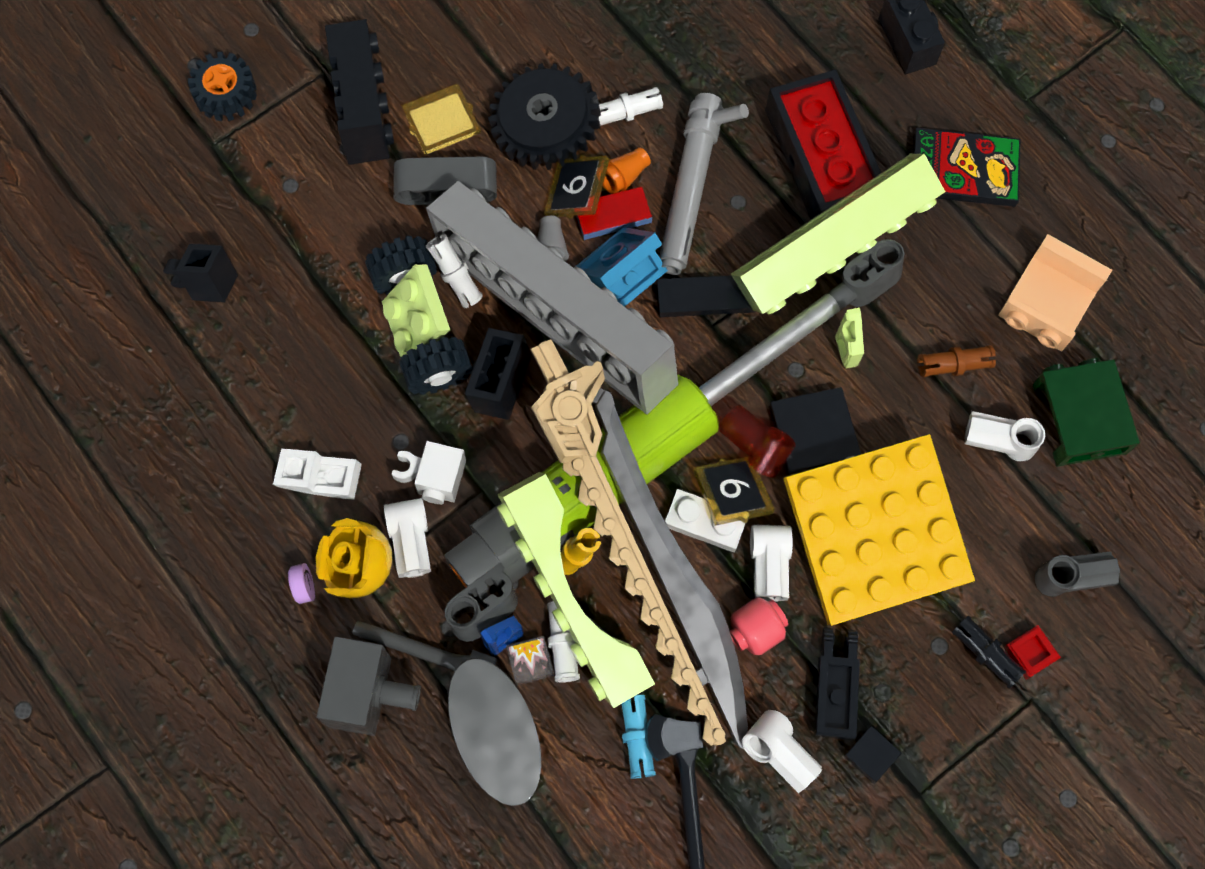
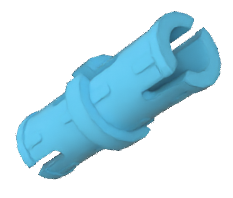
(635, 730)

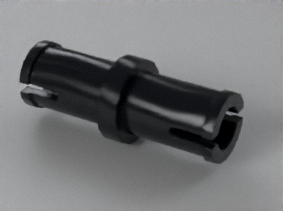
(989, 652)

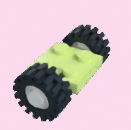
(417, 316)

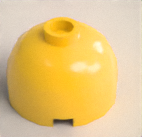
(353, 559)

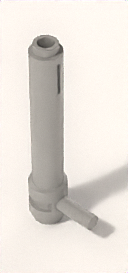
(701, 134)

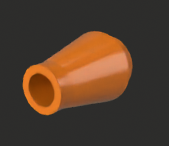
(625, 169)

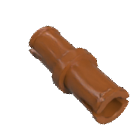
(956, 361)

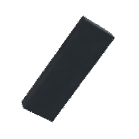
(700, 296)

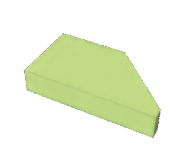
(850, 338)

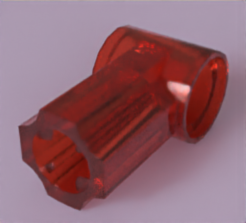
(765, 446)

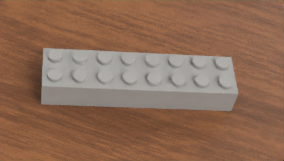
(557, 297)

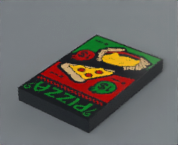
(972, 165)

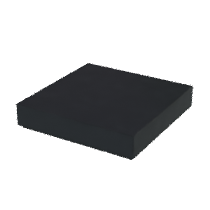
(819, 428)

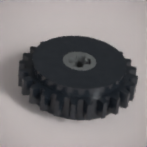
(544, 116)

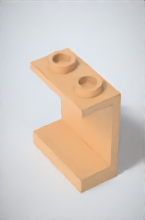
(1054, 293)

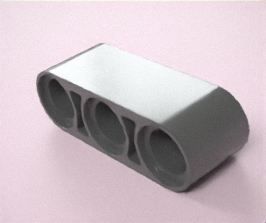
(425, 179)

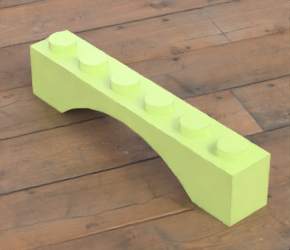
(538, 518)

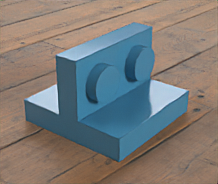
(625, 263)

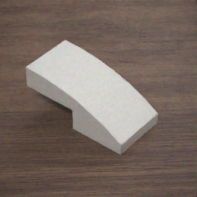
(317, 474)

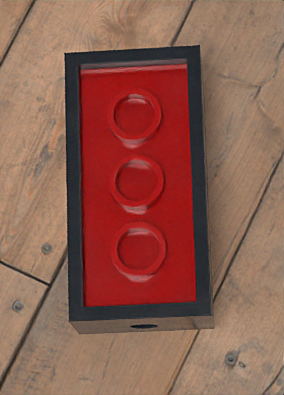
(820, 140)

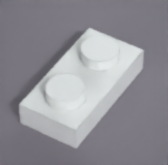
(692, 517)

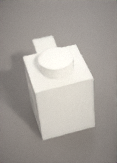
(436, 473)

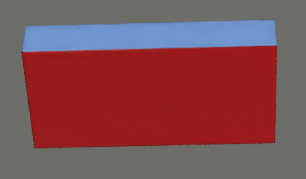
(615, 212)

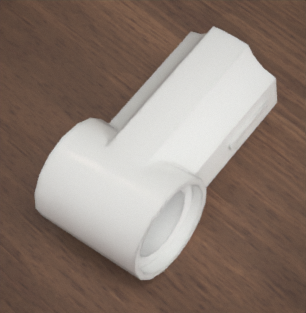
(1000, 435)
(407, 528)
(771, 554)
(773, 742)

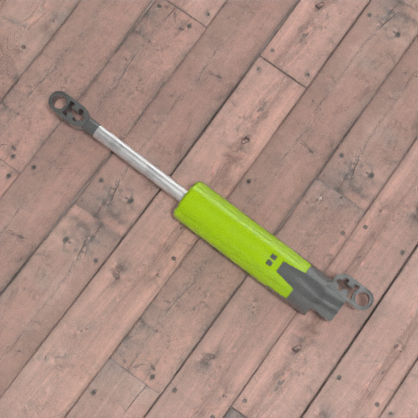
(670, 431)

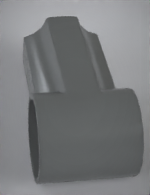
(1078, 573)

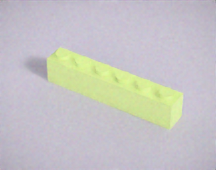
(838, 233)

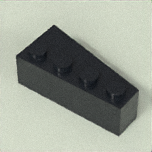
(357, 92)

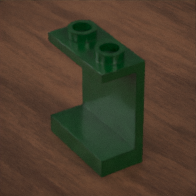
(1088, 411)

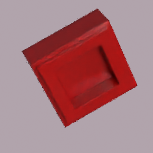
(1032, 651)

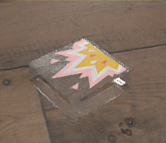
(530, 660)

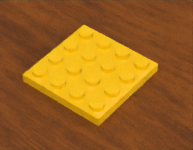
(879, 529)

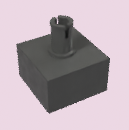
(359, 686)

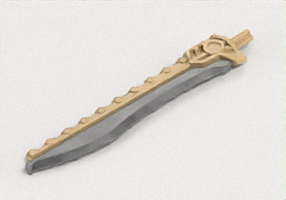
(575, 436)

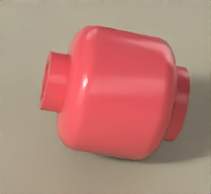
(758, 626)

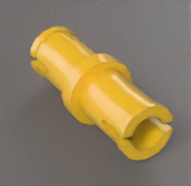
(579, 550)

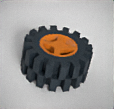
(223, 73)

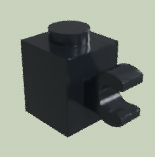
(203, 272)

